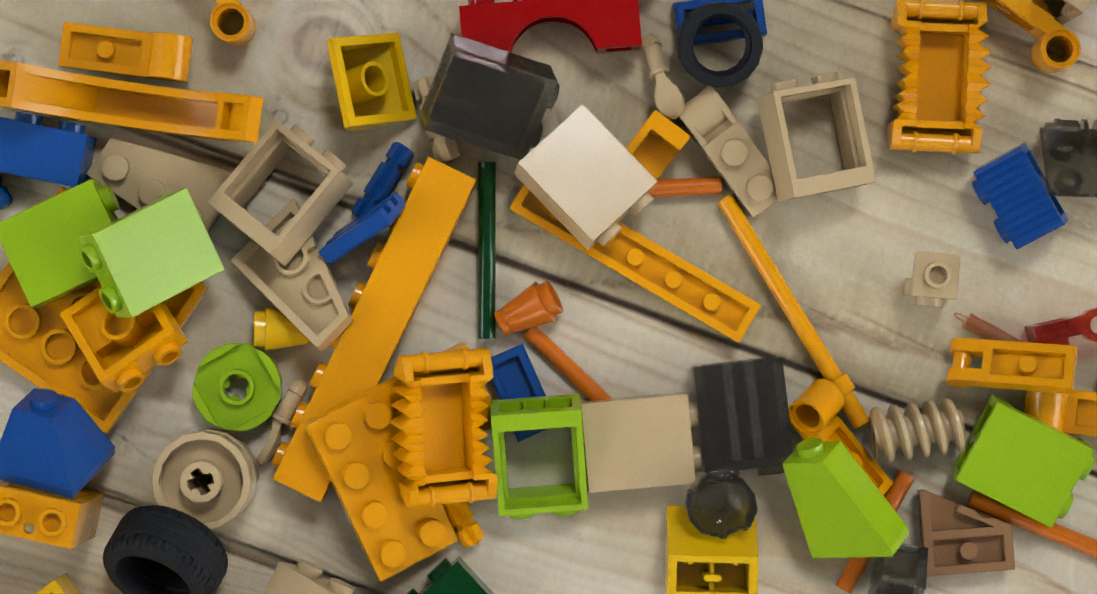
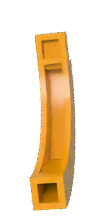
(129, 104)

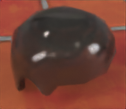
(720, 504)

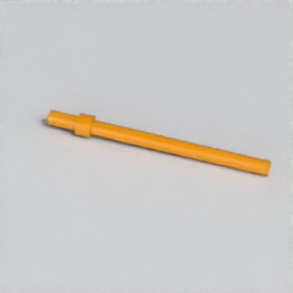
(792, 309)

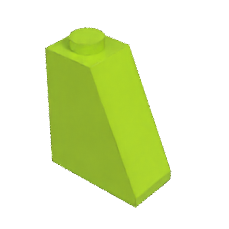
(840, 504)

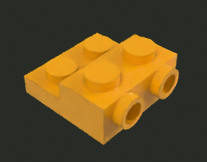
(123, 347)

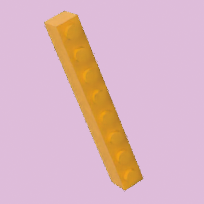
(380, 313)

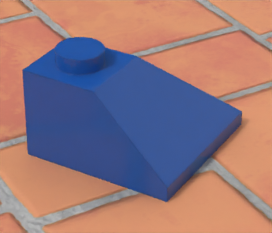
(52, 444)

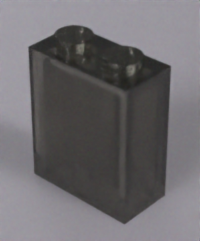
(489, 97)
(743, 415)

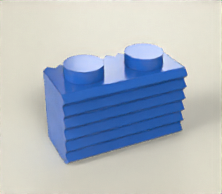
(1018, 196)

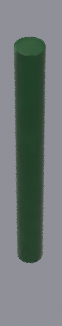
(486, 250)

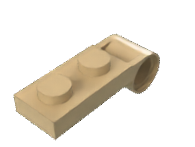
(729, 150)

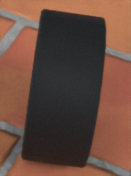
(752, 51)

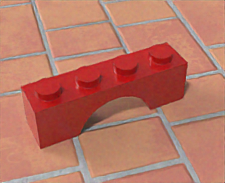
(606, 23)

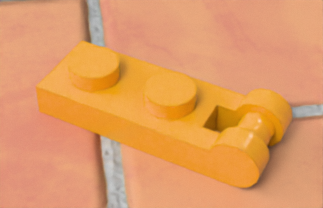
(1013, 365)

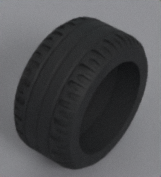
(164, 553)

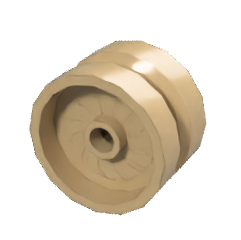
(206, 451)

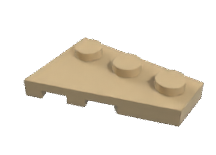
(144, 173)
(302, 288)

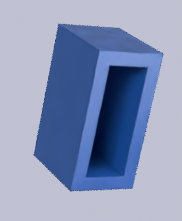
(44, 151)

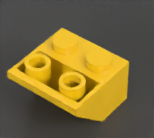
(707, 563)

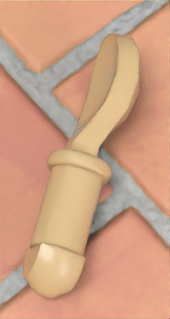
(667, 95)
(282, 416)

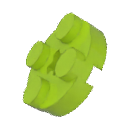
(213, 379)

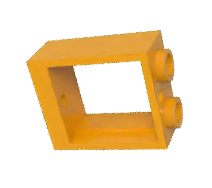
(54, 517)

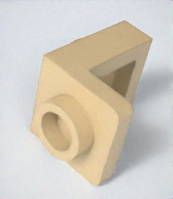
(933, 278)

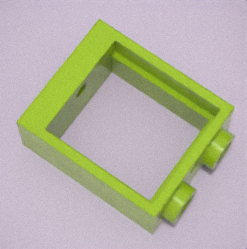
(536, 414)

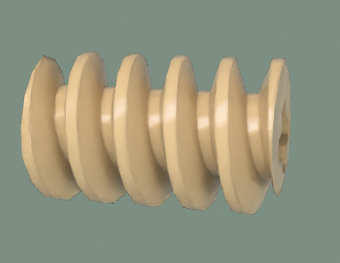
(916, 429)

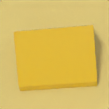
(371, 81)

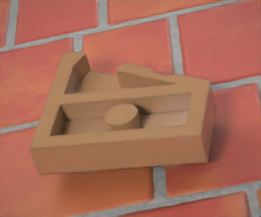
(962, 538)

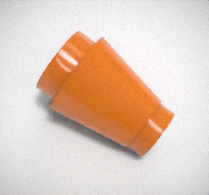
(530, 309)

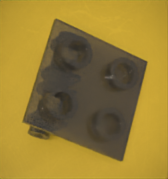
(1070, 157)

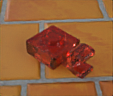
(1059, 329)

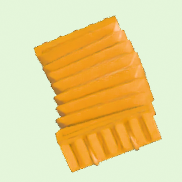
(940, 76)
(442, 428)

